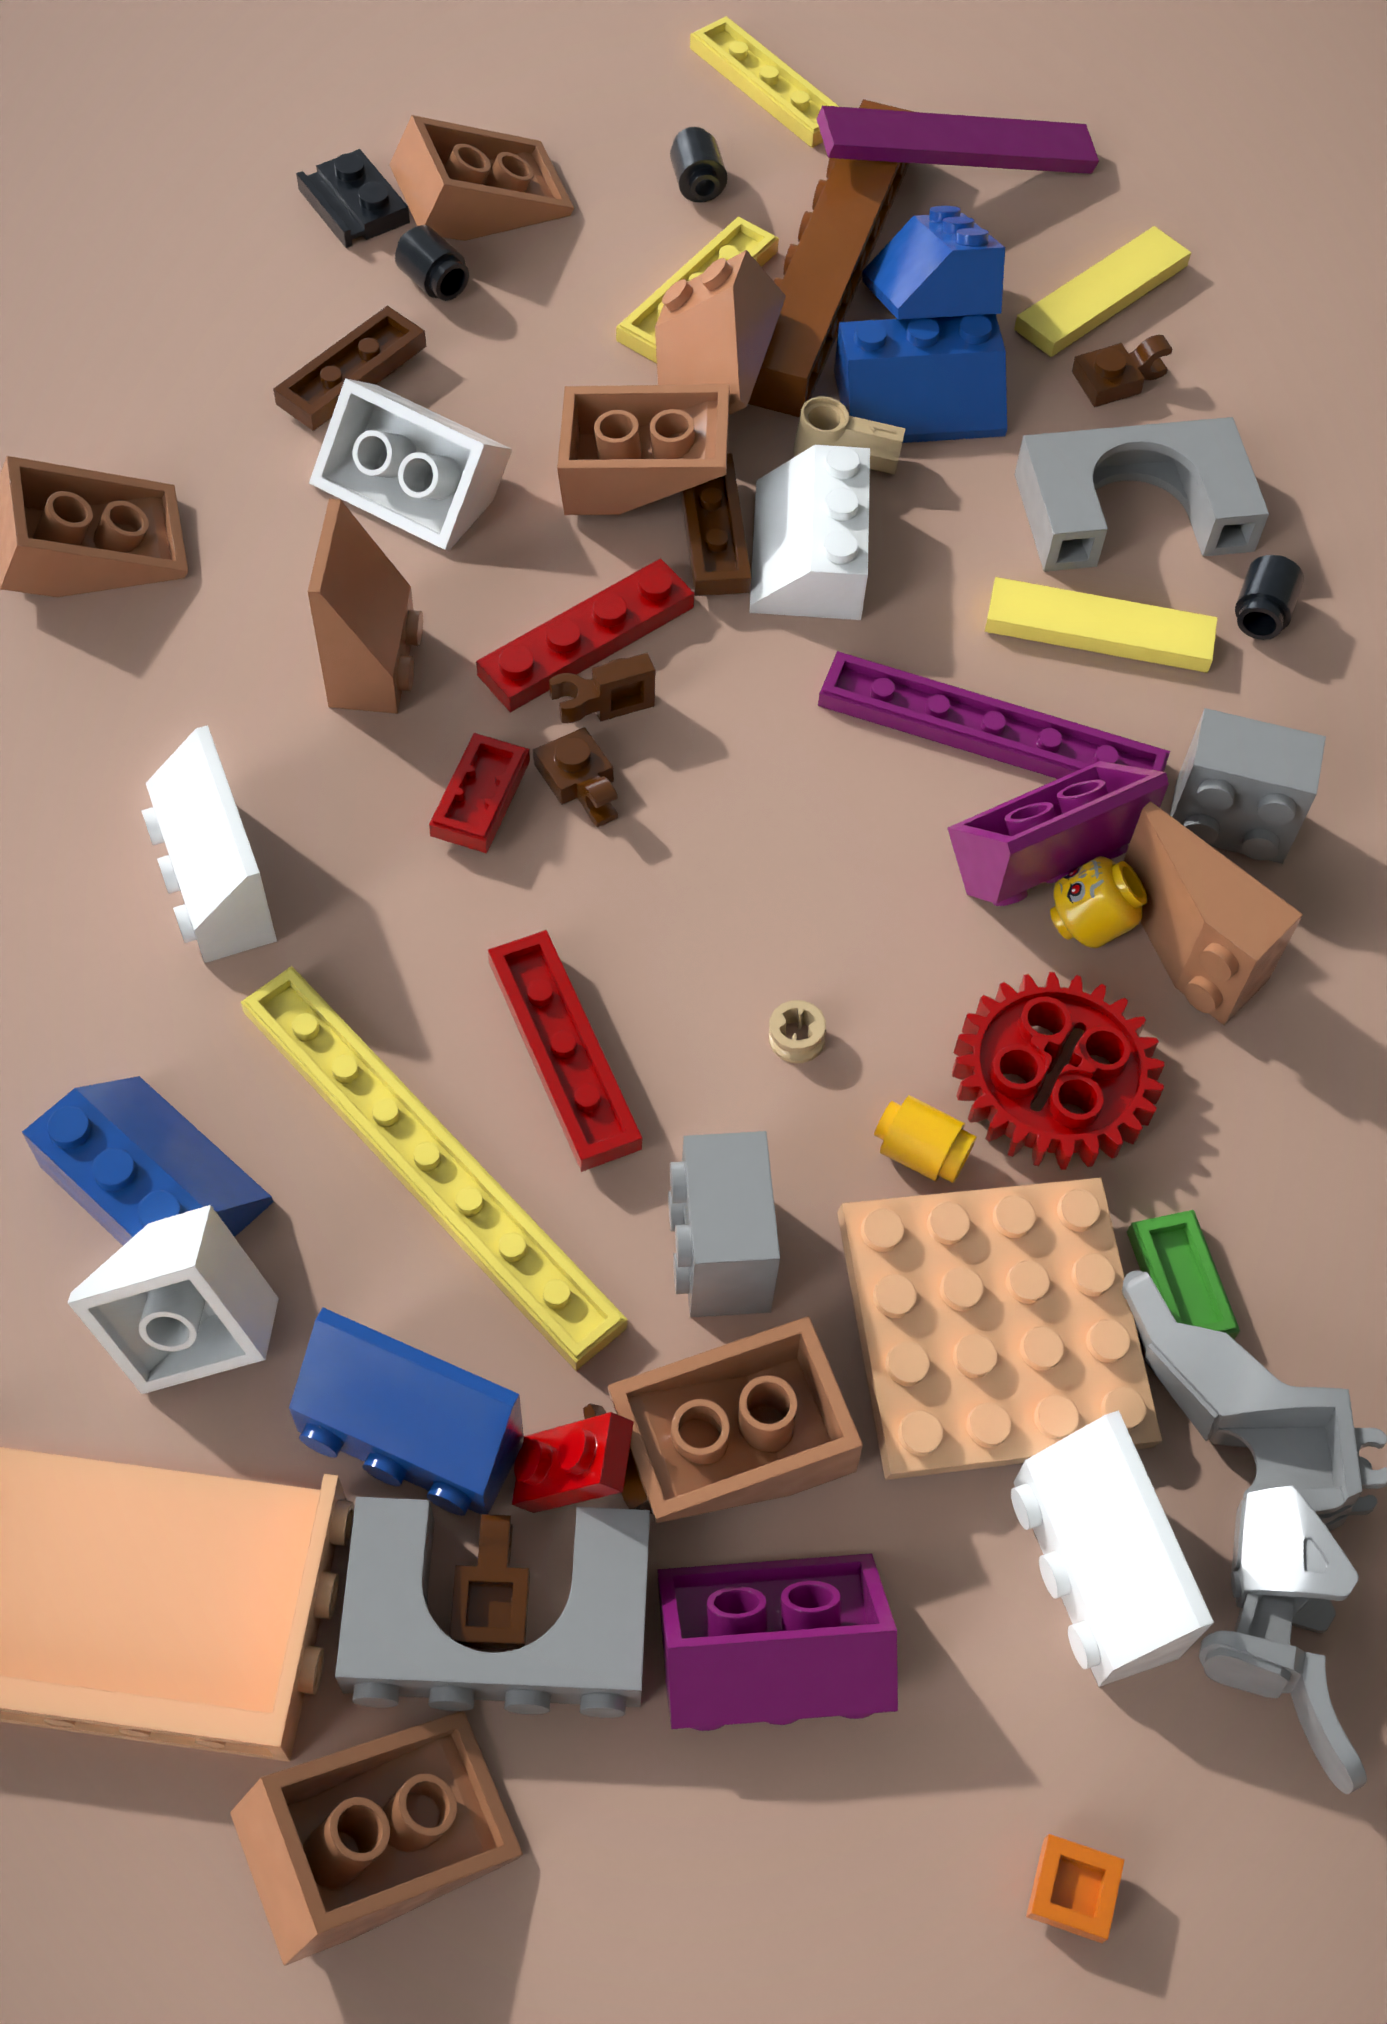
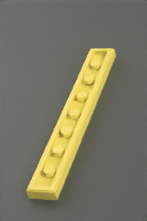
(436, 1169)

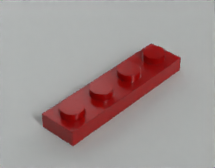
(585, 634)
(565, 1051)

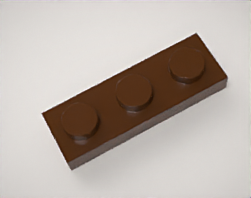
(362, 355)
(716, 536)

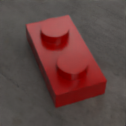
(572, 1463)

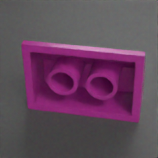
(1053, 830)
(777, 1642)

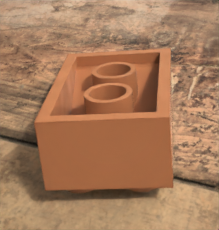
(475, 179)
(718, 327)
(639, 444)
(85, 530)
(361, 617)
(1206, 916)
(738, 1424)
(371, 1833)

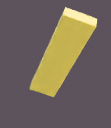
(762, 77)
(1102, 291)
(638, 328)
(1101, 624)

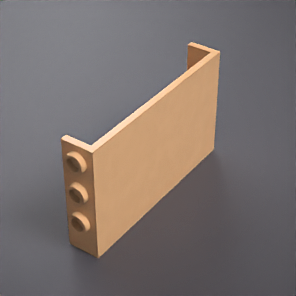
(163, 1601)

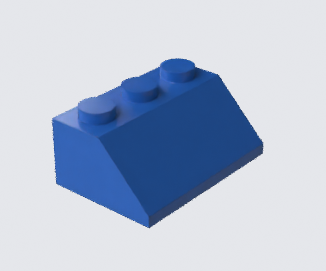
(939, 268)
(925, 375)
(138, 1160)
(406, 1415)

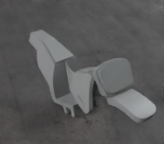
(1283, 1545)

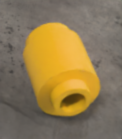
(924, 1139)

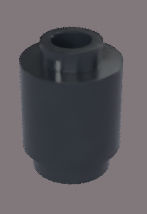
(698, 165)
(432, 263)
(1268, 596)

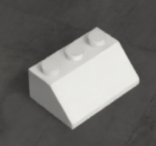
(408, 464)
(812, 535)
(207, 852)
(1109, 1552)

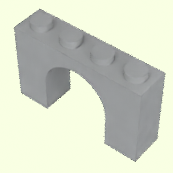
(1192, 460)
(398, 1650)

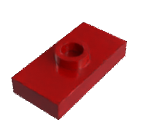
(479, 792)

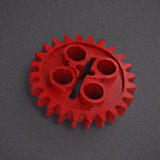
(1112, 1095)

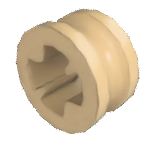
(792, 1049)

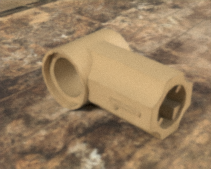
(828, 423)

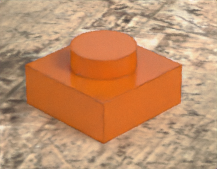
(1075, 1888)

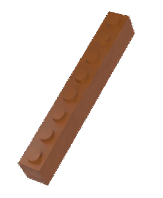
(825, 274)

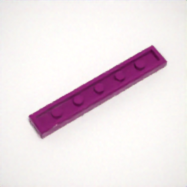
(956, 140)
(975, 721)

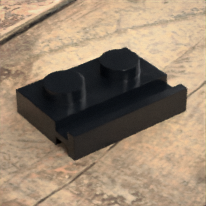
(353, 198)

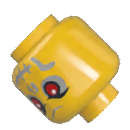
(1098, 902)

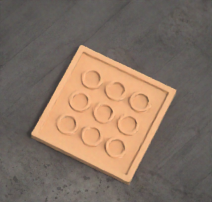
(992, 1324)

